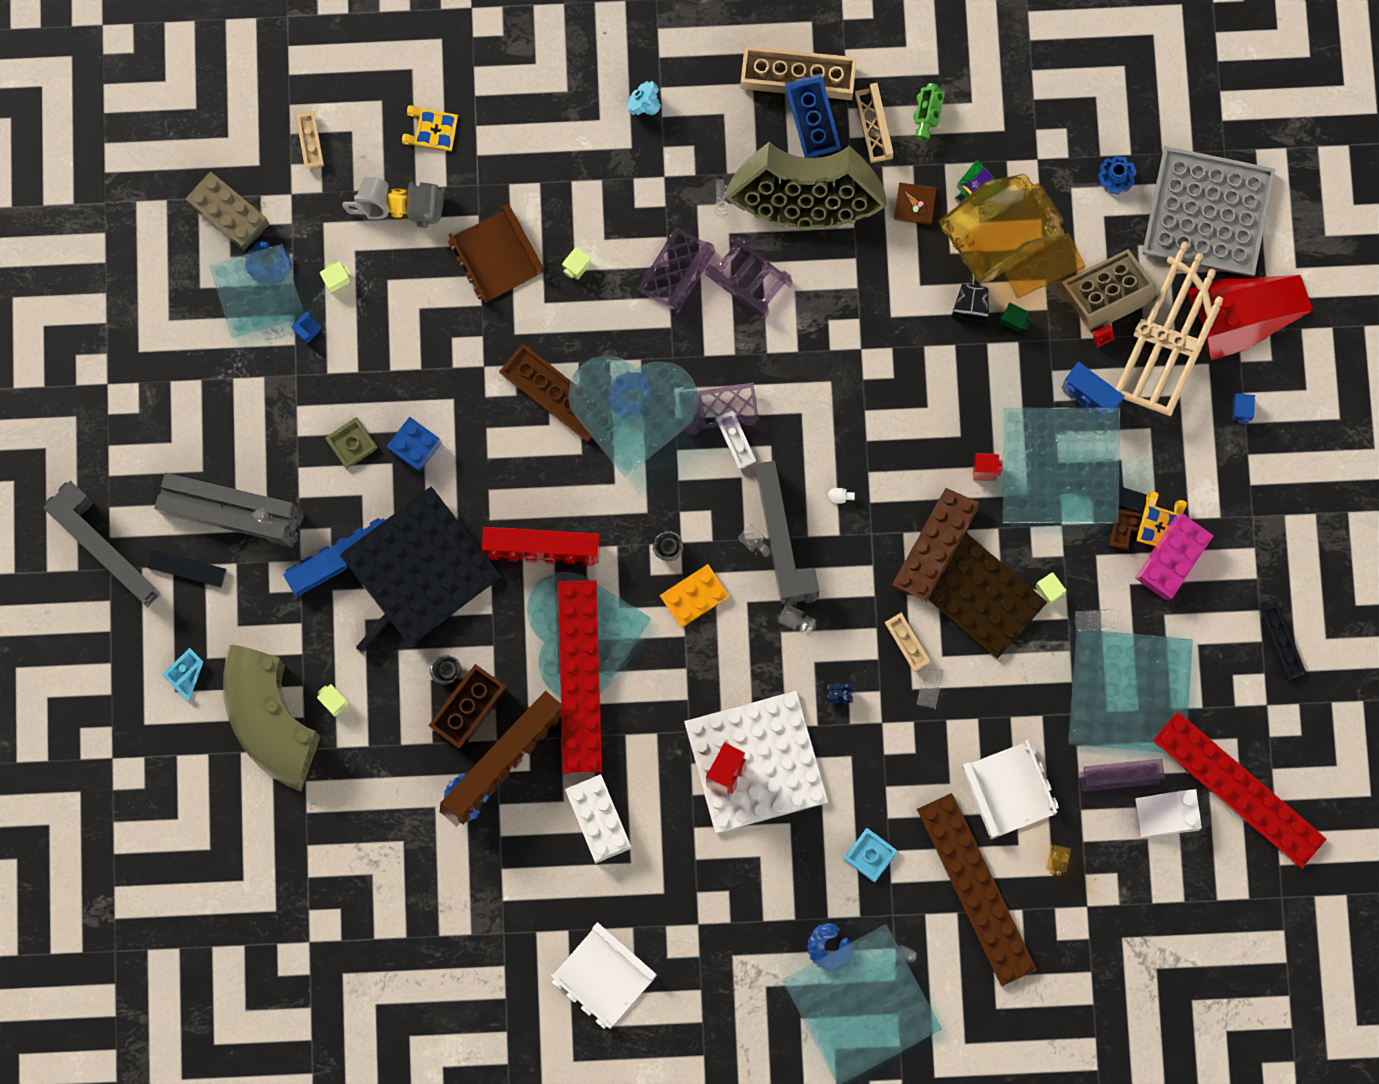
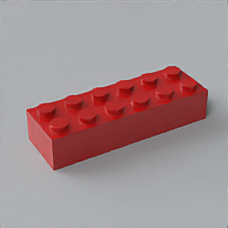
(541, 545)

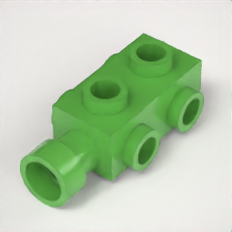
(928, 110)

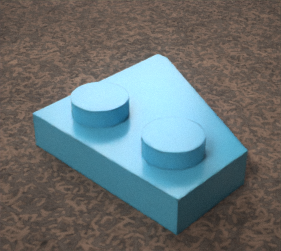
(184, 673)

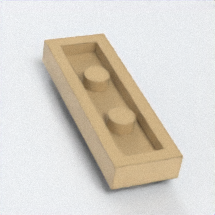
(309, 140)
(907, 642)

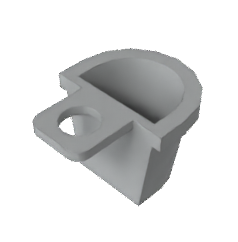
(370, 199)

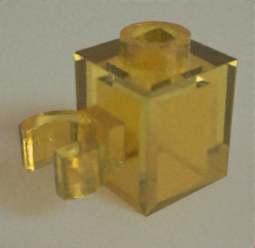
(1058, 859)

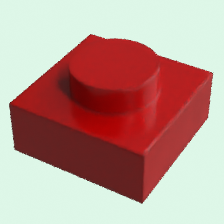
(1103, 335)

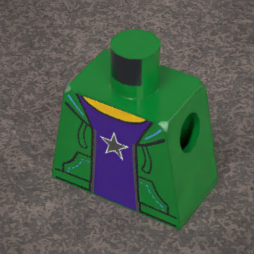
(972, 180)

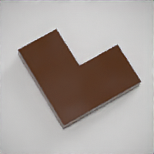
(1121, 531)

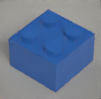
(414, 444)

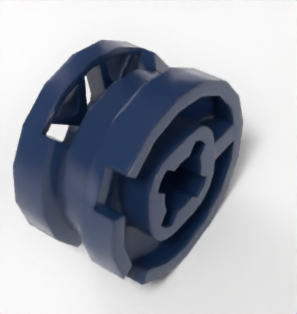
(840, 693)

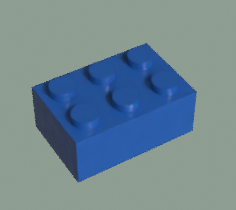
(1090, 389)

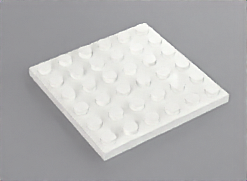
(779, 757)

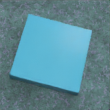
(870, 855)

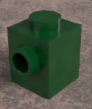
(1015, 318)

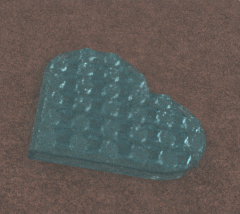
(632, 409)
(618, 629)

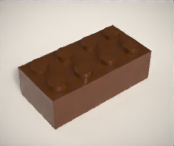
(467, 707)

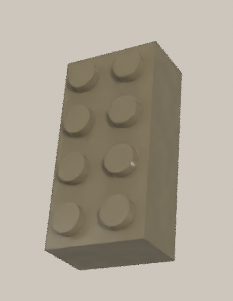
(227, 211)

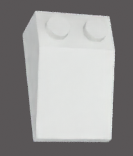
(1168, 813)

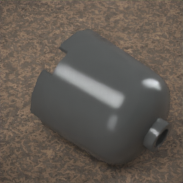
(425, 203)

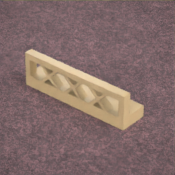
(881, 123)

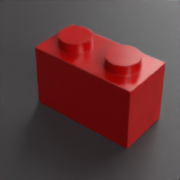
(987, 467)

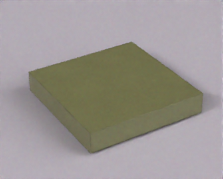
(351, 443)

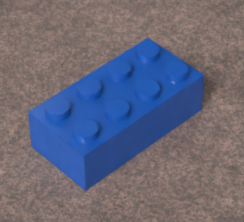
(813, 116)

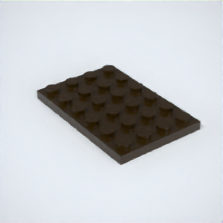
(985, 597)

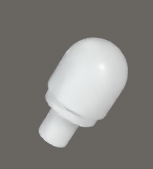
(840, 495)

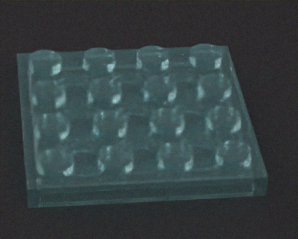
(257, 290)

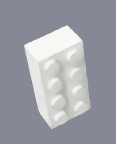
(598, 818)

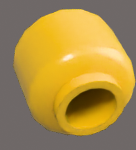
(397, 202)

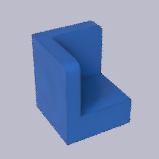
(306, 327)

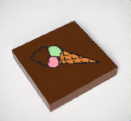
(915, 203)

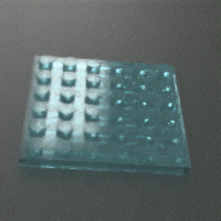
(1061, 465)
(1127, 688)
(861, 1004)

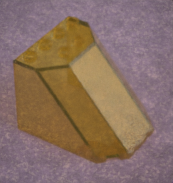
(1002, 225)

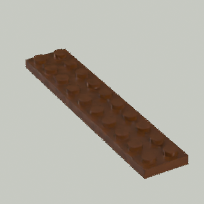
(976, 889)

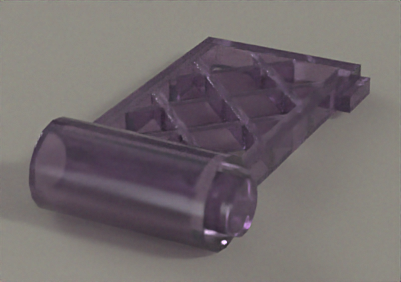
(699, 420)

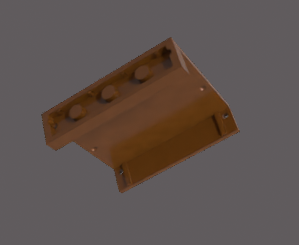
(496, 255)

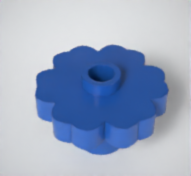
(1109, 178)

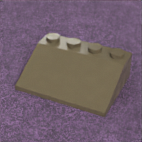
(1110, 290)

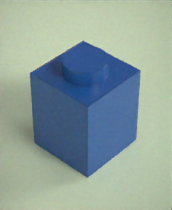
(1243, 408)

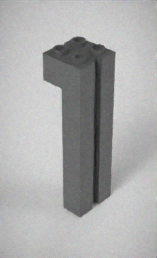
(229, 509)
(67, 510)
(791, 585)

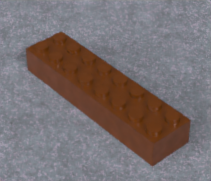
(501, 758)

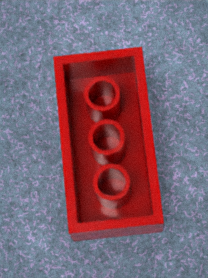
(726, 769)

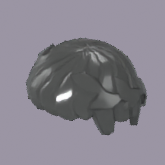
(668, 546)
(445, 669)

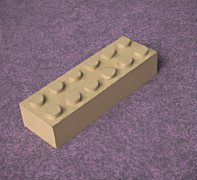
(772, 68)

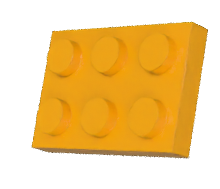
(694, 596)

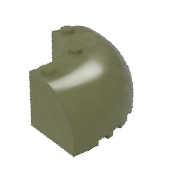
(806, 190)
(262, 719)

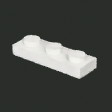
(737, 442)

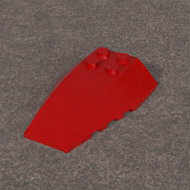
(1251, 310)

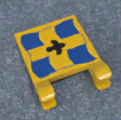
(434, 129)
(1156, 520)

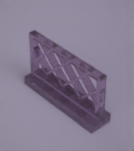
(687, 280)

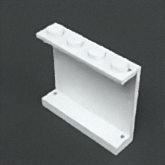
(1010, 789)
(603, 976)

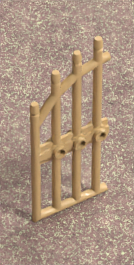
(1166, 337)

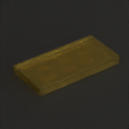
(1045, 267)

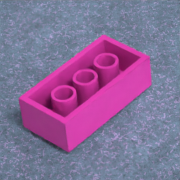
(1174, 556)

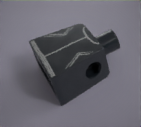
(972, 302)

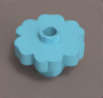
(644, 99)

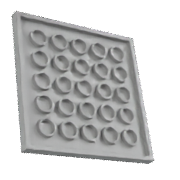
(1211, 206)

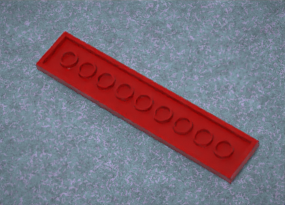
(579, 677)
(1239, 790)

